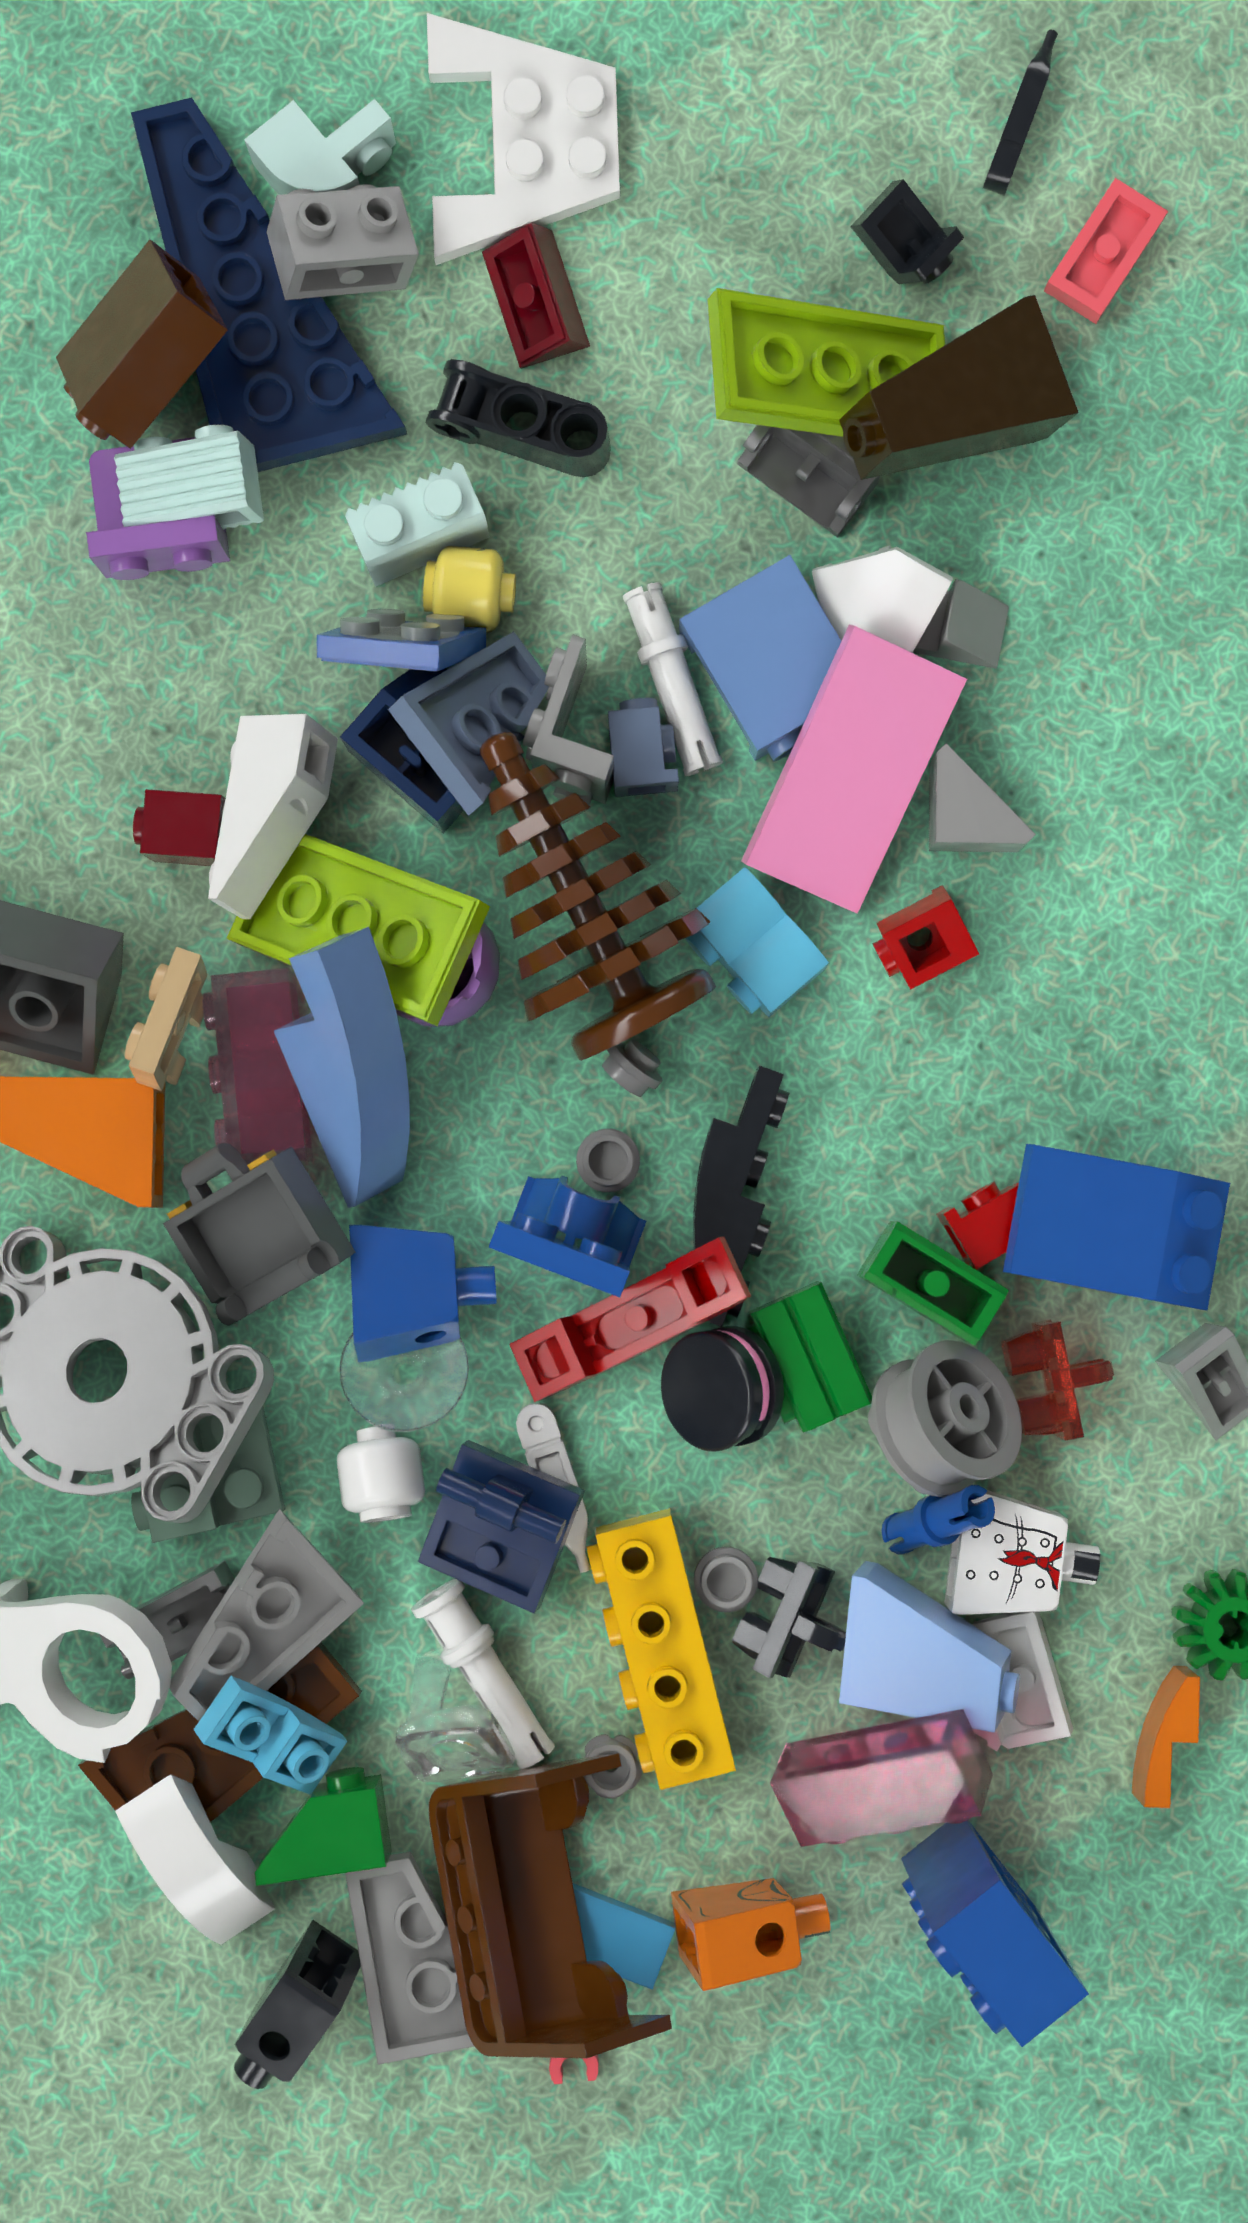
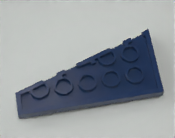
(283, 364)

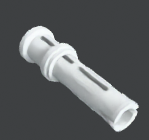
(468, 1647)

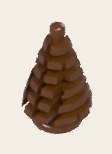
(614, 963)

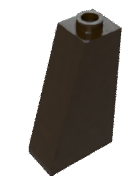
(966, 399)

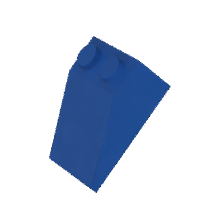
(1116, 1226)

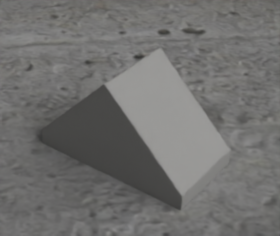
(967, 812)
(1210, 1376)

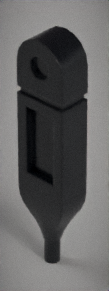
(1020, 118)

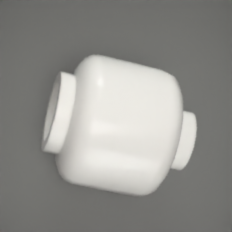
(380, 1475)

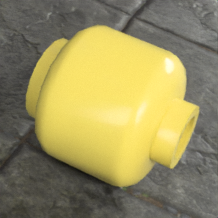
(469, 585)

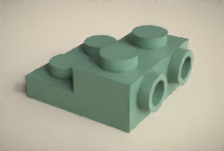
(244, 1492)

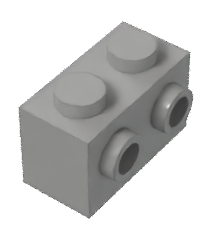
(341, 241)

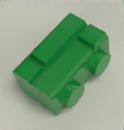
(933, 1282)
(813, 1357)

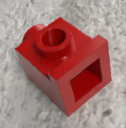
(945, 949)
(985, 1227)

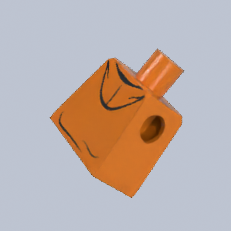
(744, 1930)

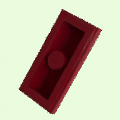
(535, 296)

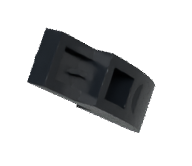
(727, 1165)

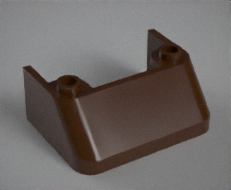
(518, 1916)

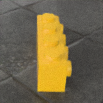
(663, 1648)

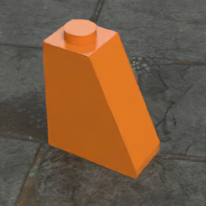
(90, 1129)

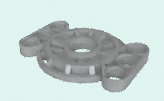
(164, 1386)

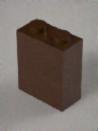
(139, 346)

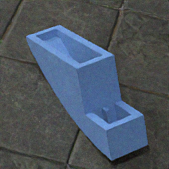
(351, 1064)

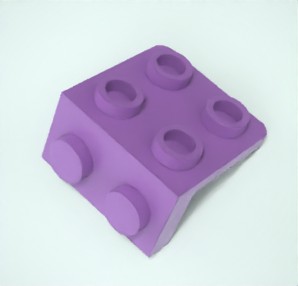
(151, 547)

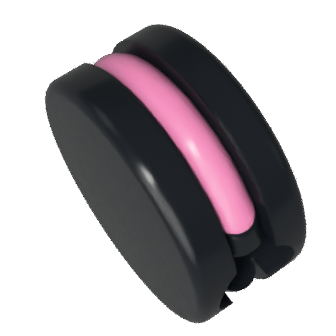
(722, 1388)

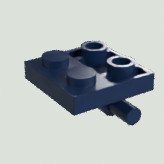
(500, 1525)

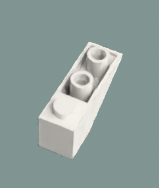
(271, 799)

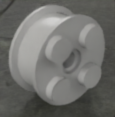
(946, 1418)

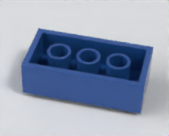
(989, 1932)

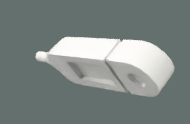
(547, 1453)

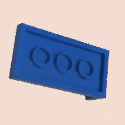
(605, 1226)

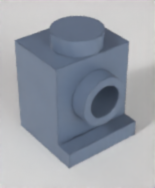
(641, 749)

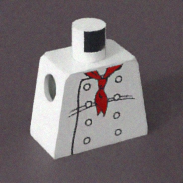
(1016, 1561)

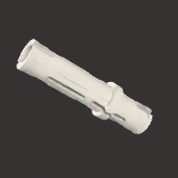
(672, 678)

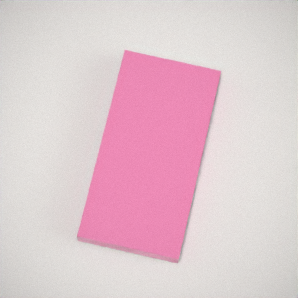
(853, 769)

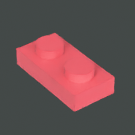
(1105, 250)

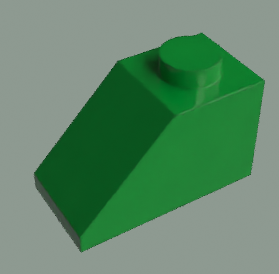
(333, 1831)

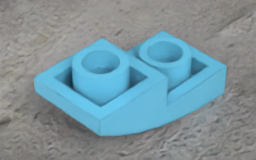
(271, 1733)

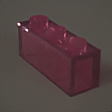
(250, 1070)
(882, 1779)

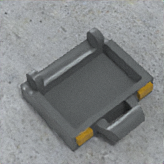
(255, 1233)

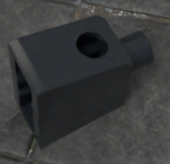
(296, 2007)

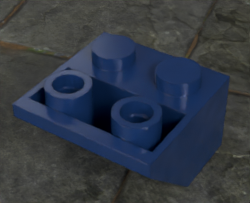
(389, 753)

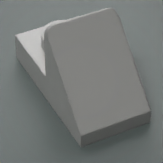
(966, 627)

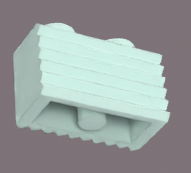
(190, 479)
(417, 523)

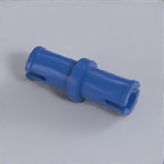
(938, 1520)

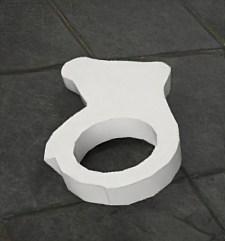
(35, 1684)

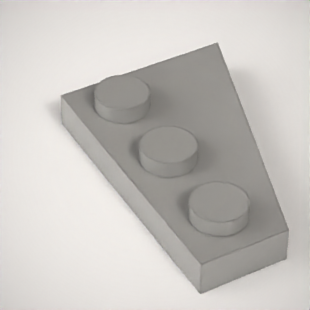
(268, 1618)
(406, 1962)

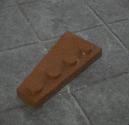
(220, 1779)

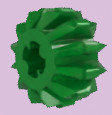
(1206, 1635)

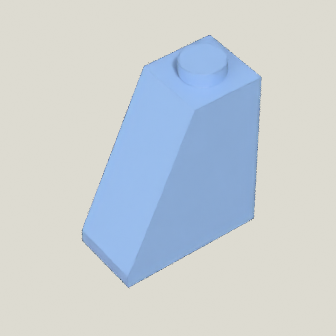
(919, 1657)

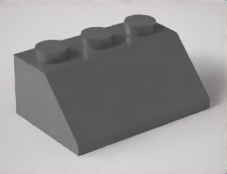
(56, 986)

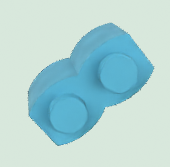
(756, 945)

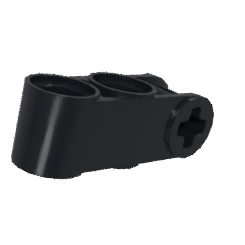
(479, 404)

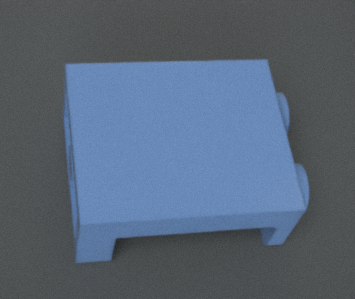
(765, 653)

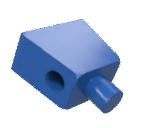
(410, 1290)

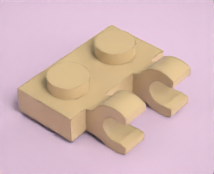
(176, 1003)

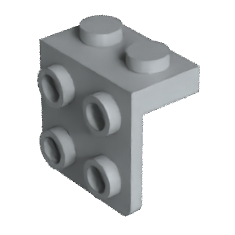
(578, 766)

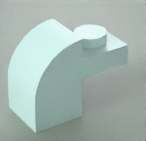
(297, 156)

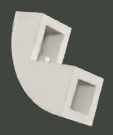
(196, 1871)

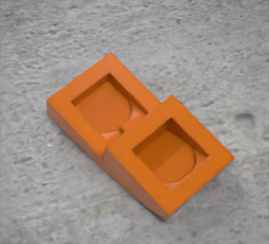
(1169, 1719)

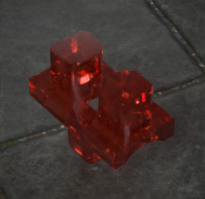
(1057, 1409)

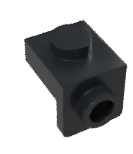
(906, 236)

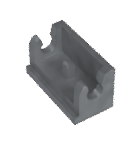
(808, 472)
(183, 1611)

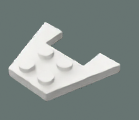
(549, 135)

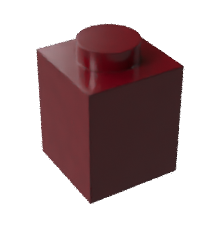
(178, 827)

